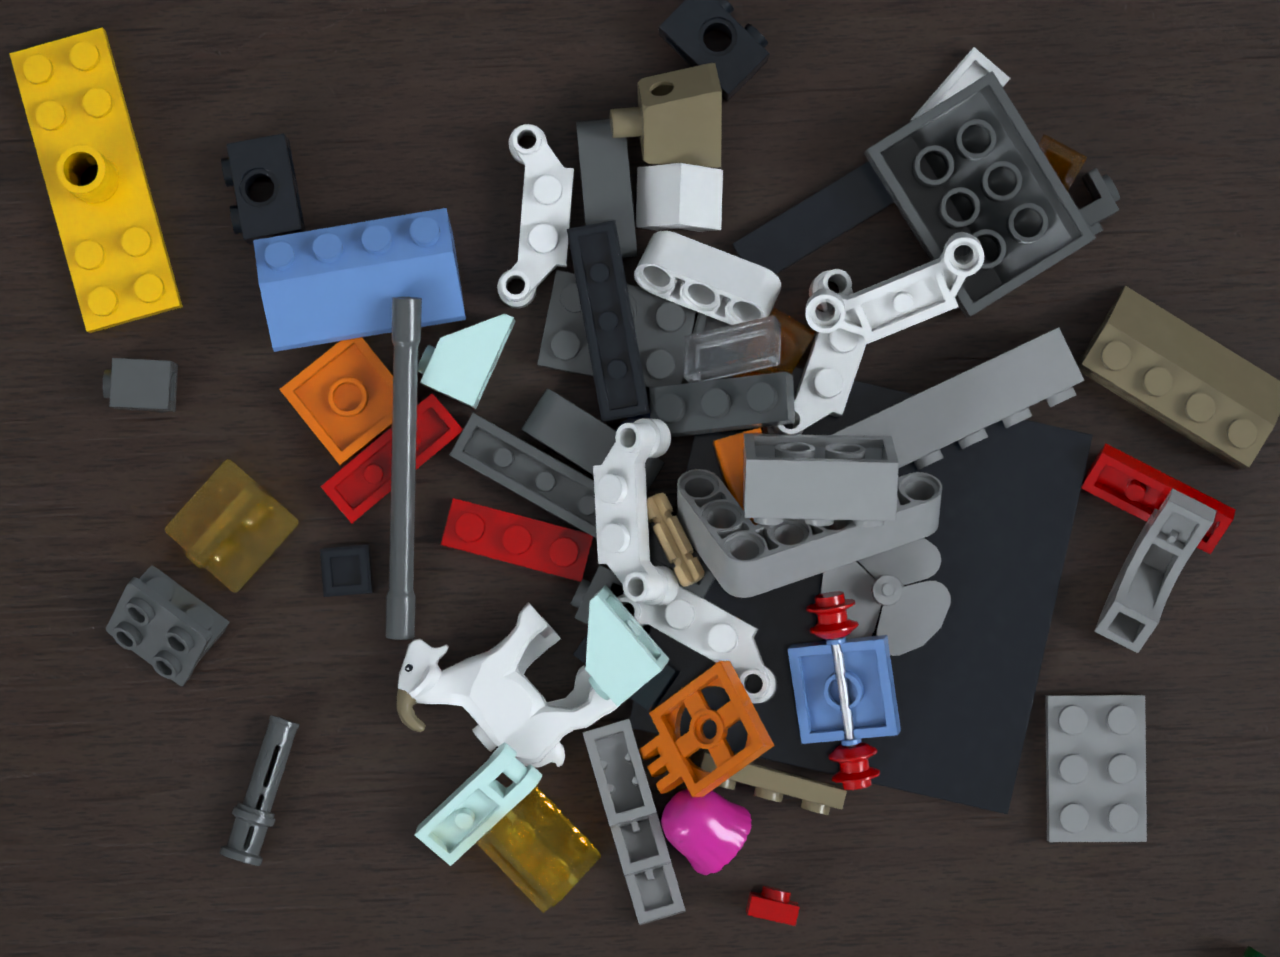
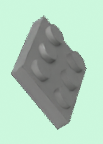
(1096, 768)

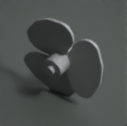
(908, 612)

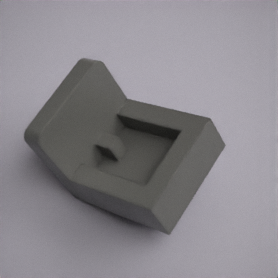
(1104, 196)
(588, 589)

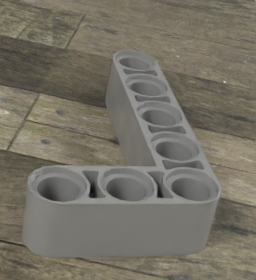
(765, 557)

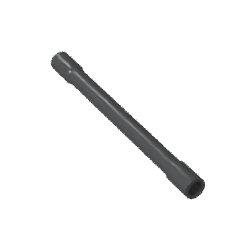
(406, 340)

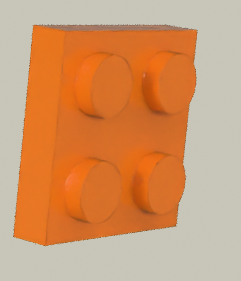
(344, 397)

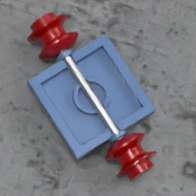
(844, 690)

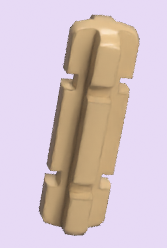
(673, 540)

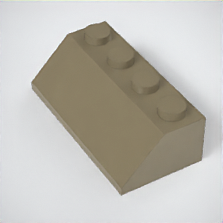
(1183, 379)

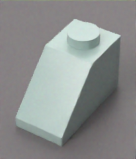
(465, 360)
(618, 650)

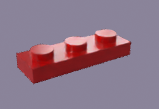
(368, 475)
(1142, 488)
(517, 539)

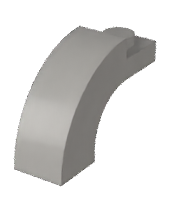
(1152, 569)

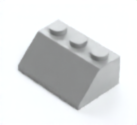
(820, 479)

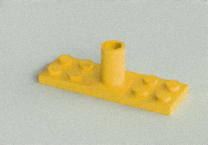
(112, 222)

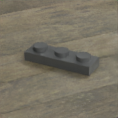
(725, 404)

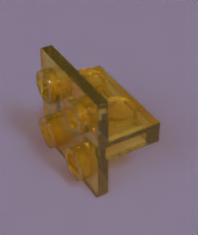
(231, 526)
(539, 850)

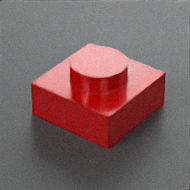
(773, 905)

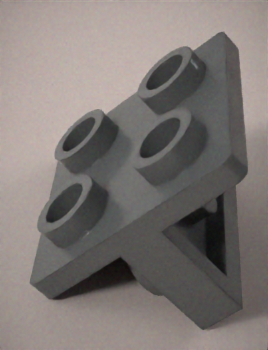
(165, 625)

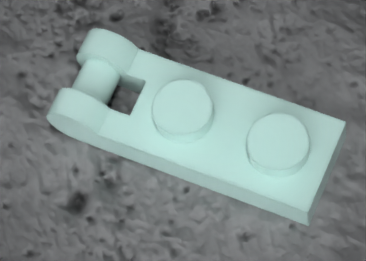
(477, 805)

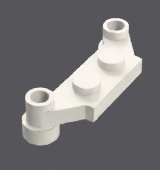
(543, 216)
(900, 299)
(829, 366)
(624, 513)
(710, 633)

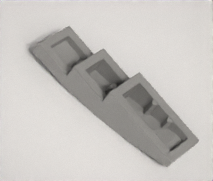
(634, 822)

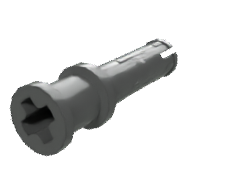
(280, 733)

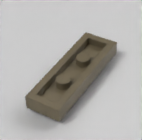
(773, 784)

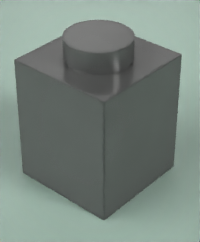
(141, 384)

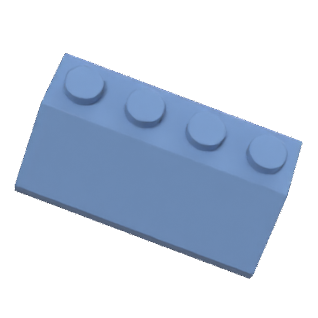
(343, 278)

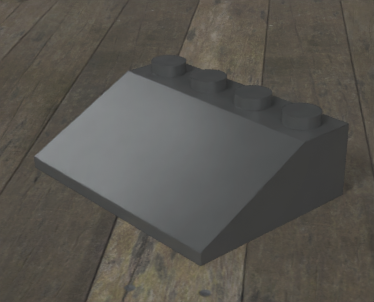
(980, 174)

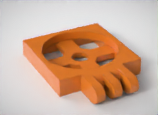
(677, 749)

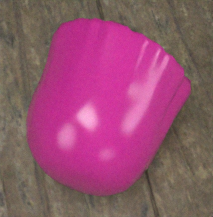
(705, 829)

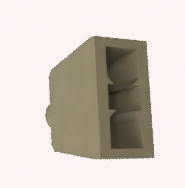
(676, 117)

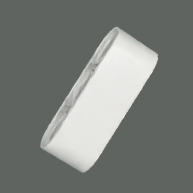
(706, 279)

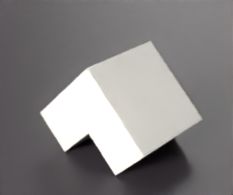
(679, 197)

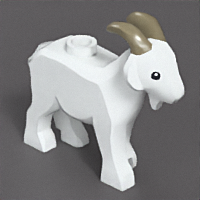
(499, 693)

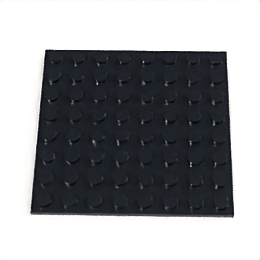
(975, 680)

